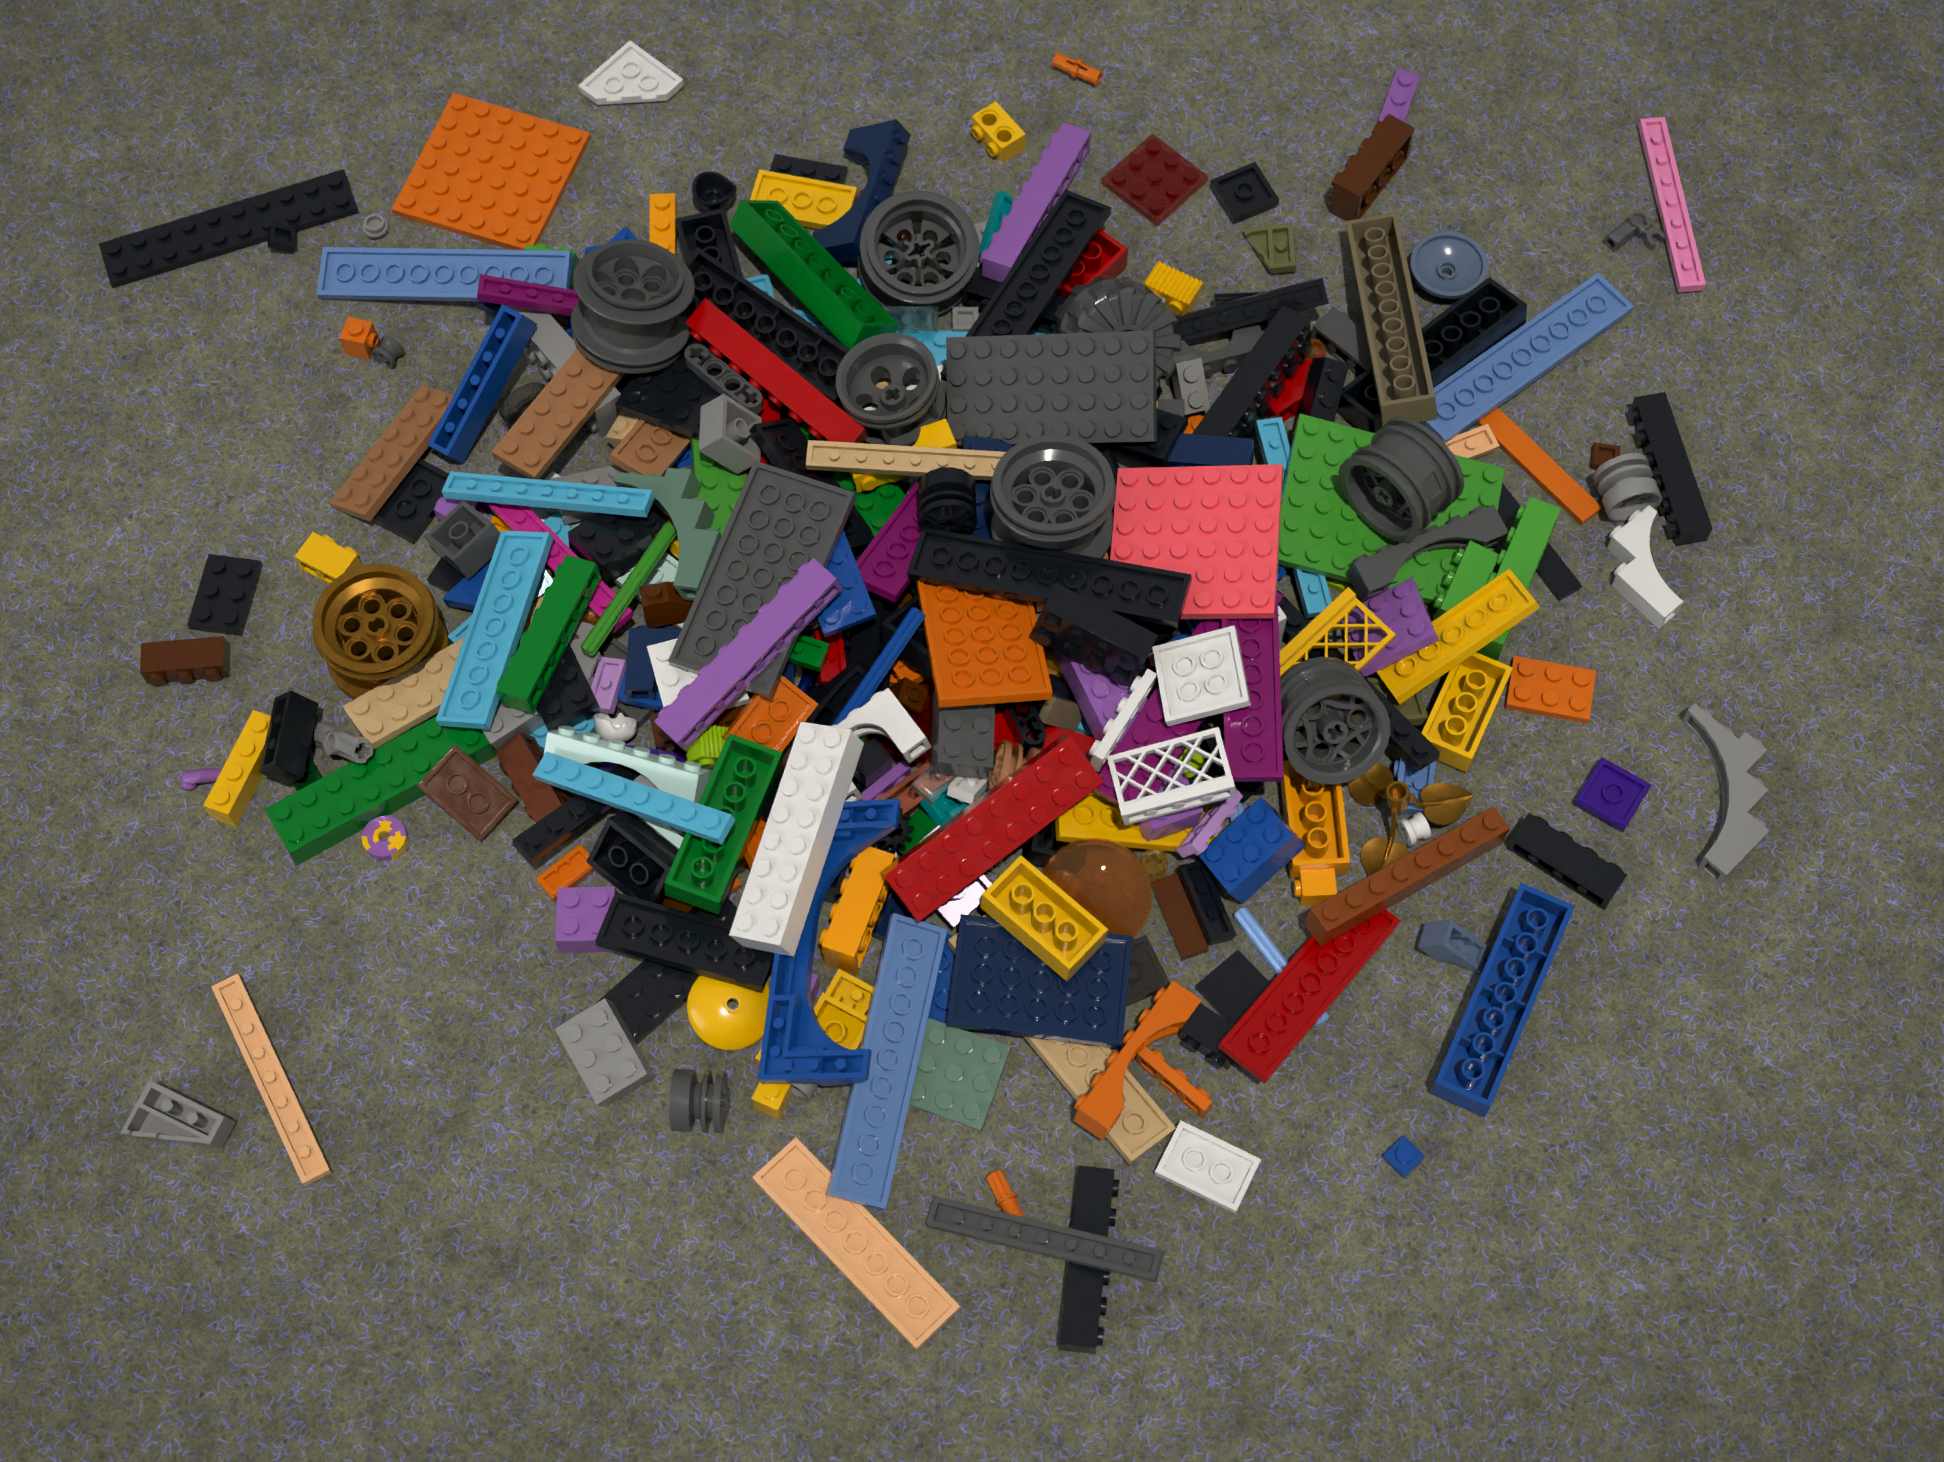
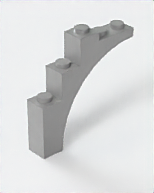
(1733, 760)

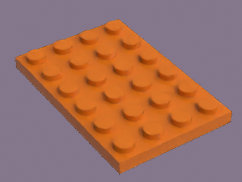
(982, 647)

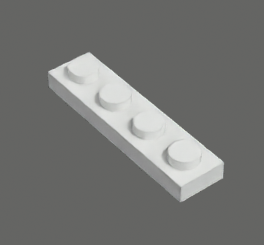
(1127, 710)

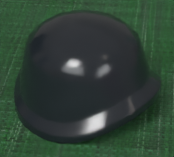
(713, 191)

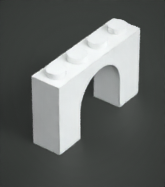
(886, 717)

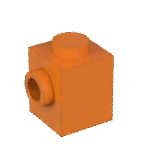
(359, 338)

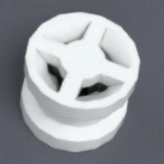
(1414, 829)

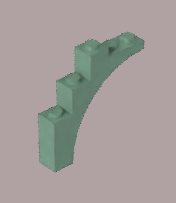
(691, 516)

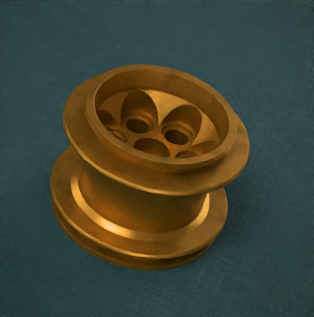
(360, 615)

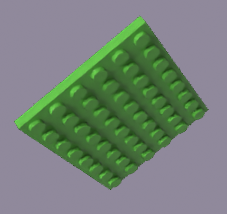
(1324, 531)

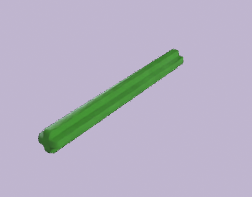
(629, 589)

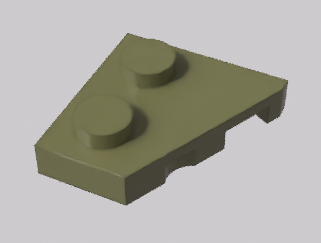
(1274, 246)

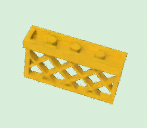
(1328, 621)

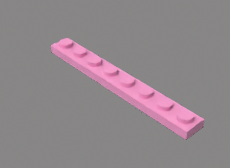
(1671, 205)

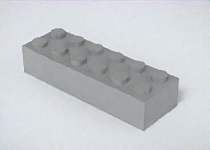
(550, 349)

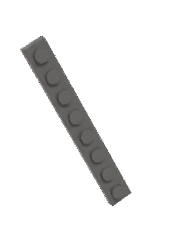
(1045, 1239)

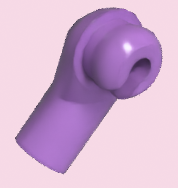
(192, 777)

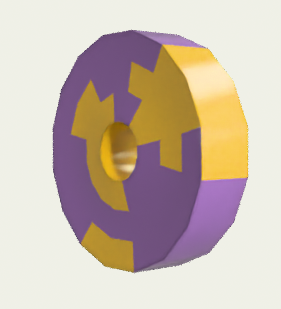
(384, 849)

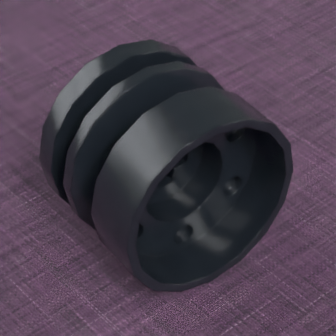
(948, 500)

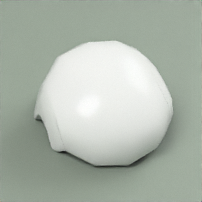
(616, 728)

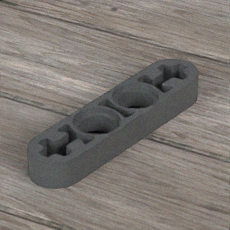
(726, 377)

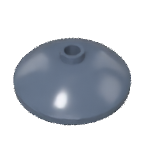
(1450, 254)

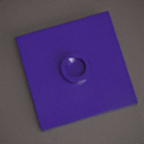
(1612, 794)

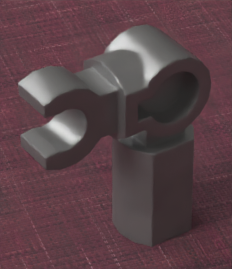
(1638, 225)

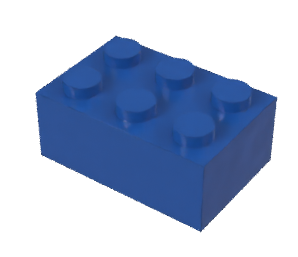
(1251, 850)

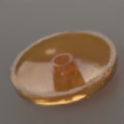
(1104, 881)

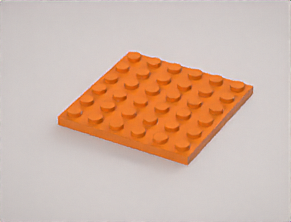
(491, 173)

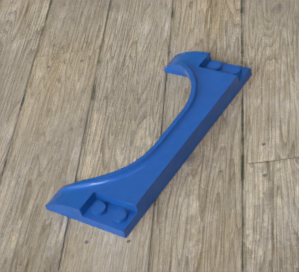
(793, 1040)

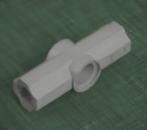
(342, 742)

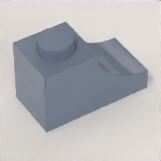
(1452, 943)

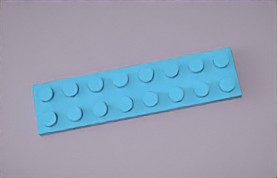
(494, 629)

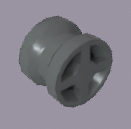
(387, 351)

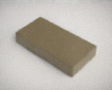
(1061, 713)

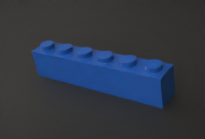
(482, 384)

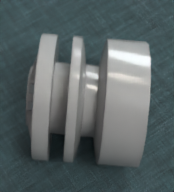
(1626, 486)

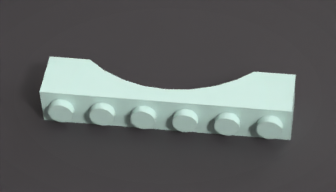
(666, 773)

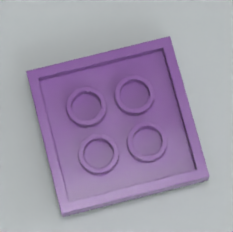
(1405, 614)

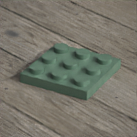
(958, 1074)

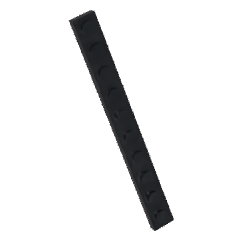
(1403, 734)

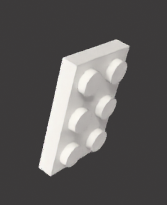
(1207, 1167)

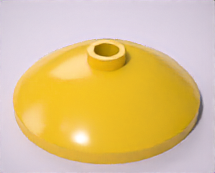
(720, 1025)

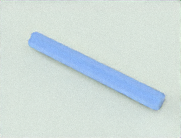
(1265, 945)

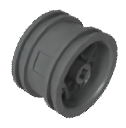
(1401, 479)
(1320, 701)

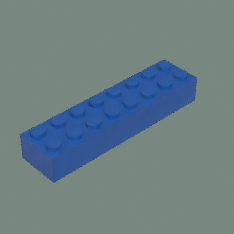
(1502, 1000)

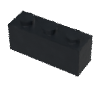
(1323, 388)
(289, 737)

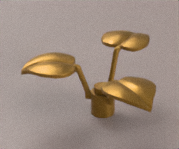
(1442, 804)

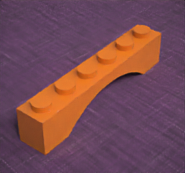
(1105, 1103)

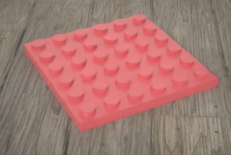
(1205, 524)

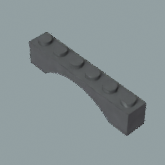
(1376, 573)

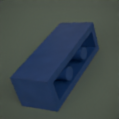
(1211, 451)

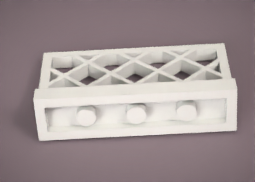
(1172, 799)

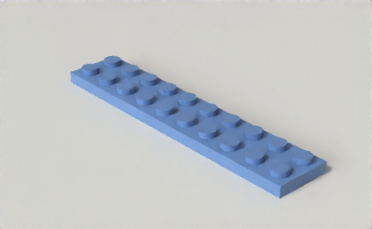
(432, 273)
(1526, 355)
(895, 1036)

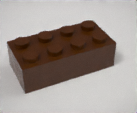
(1370, 168)

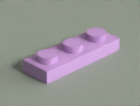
(1208, 826)

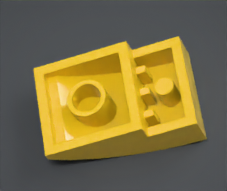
(844, 1009)

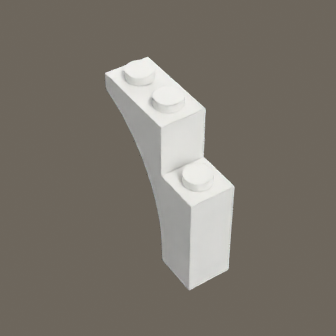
(1637, 575)

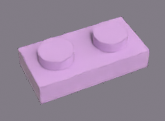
(608, 683)

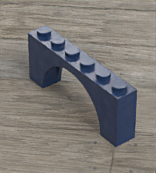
(883, 149)
(640, 677)

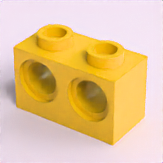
(998, 132)

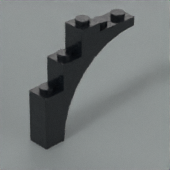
(831, 701)

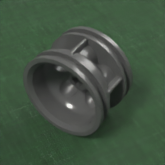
(899, 410)

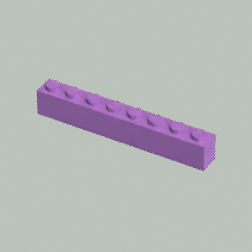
(1037, 198)
(748, 653)

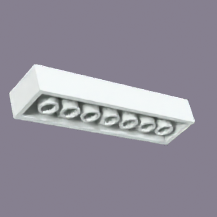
(796, 839)

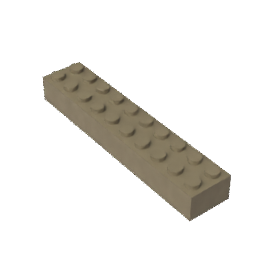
(1391, 319)

